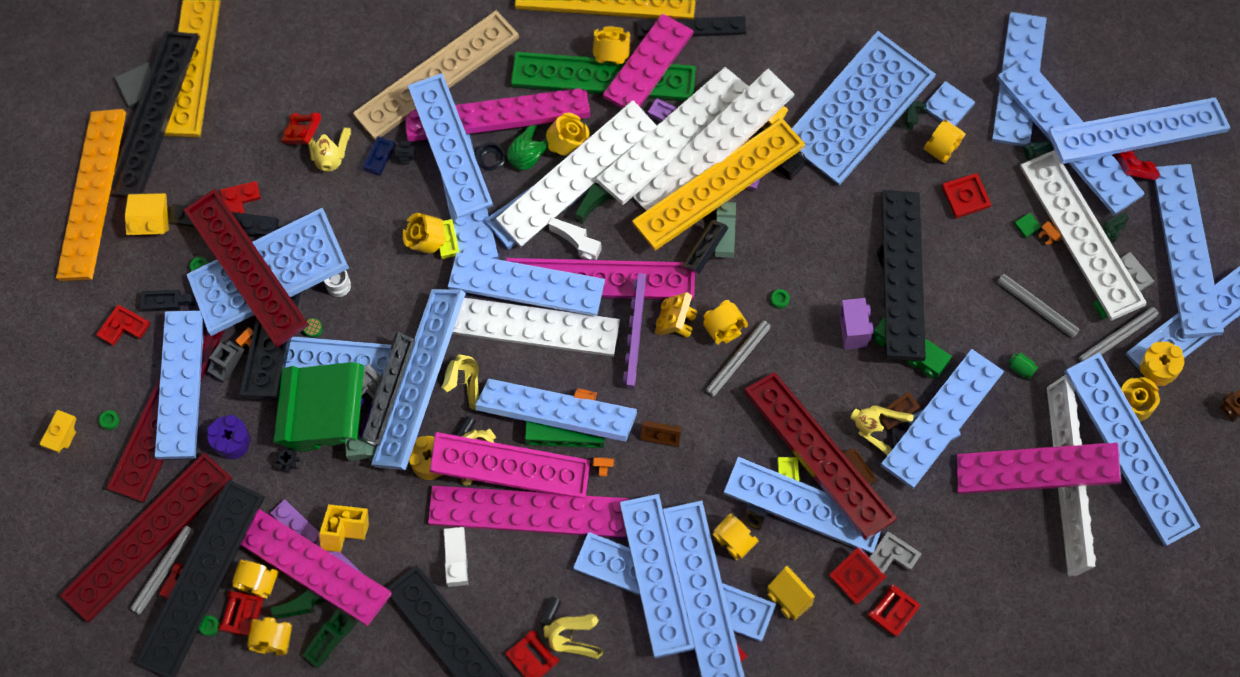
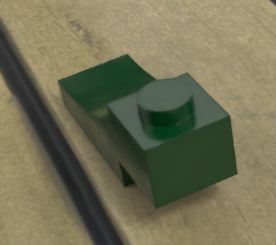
(593, 199)
(302, 605)
(329, 637)

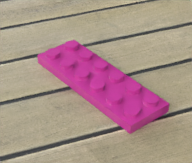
(648, 62)

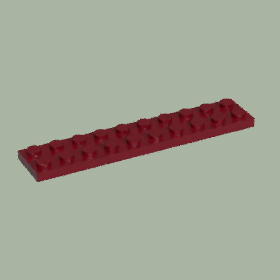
(246, 268)
(820, 456)
(138, 463)
(146, 537)

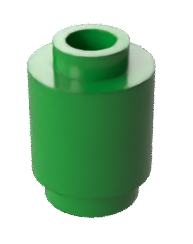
(1022, 365)

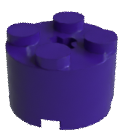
(220, 431)

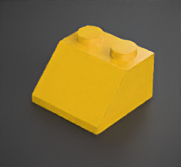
(146, 214)
(790, 594)

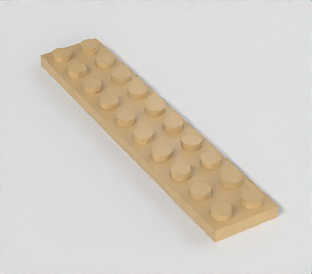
(455, 63)

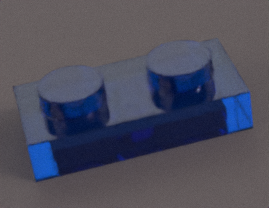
(379, 156)

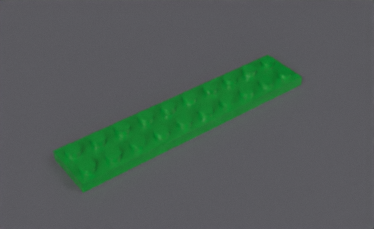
(595, 77)

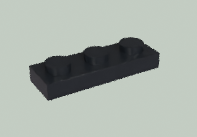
(705, 246)

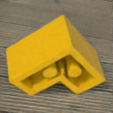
(342, 523)

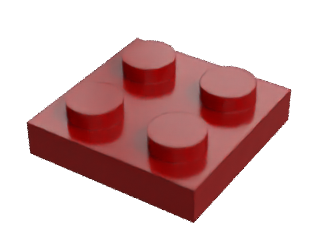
(966, 195)
(858, 575)

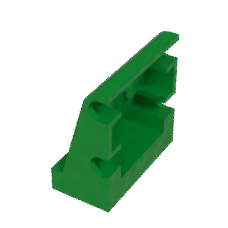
(319, 405)

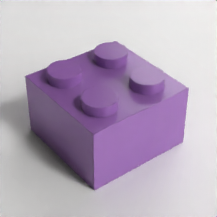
(855, 323)

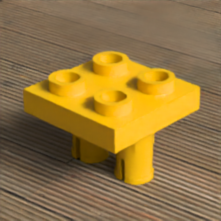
(673, 315)

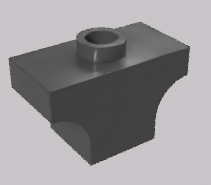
(224, 360)

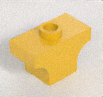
(59, 432)

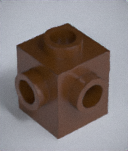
(1231, 405)

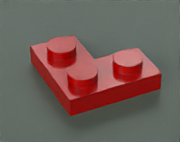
(1135, 167)
(240, 194)
(120, 321)

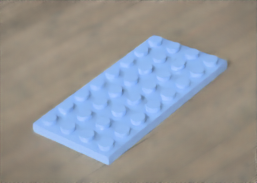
(860, 106)
(297, 255)

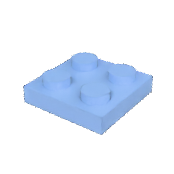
(949, 104)

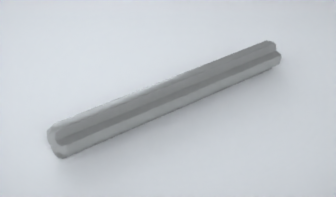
(1038, 306)
(1121, 334)
(738, 358)
(162, 570)

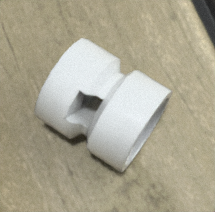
(338, 284)

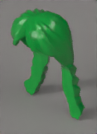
(524, 152)

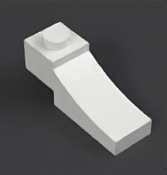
(587, 248)
(455, 557)

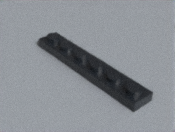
(702, 26)
(250, 223)
(387, 389)

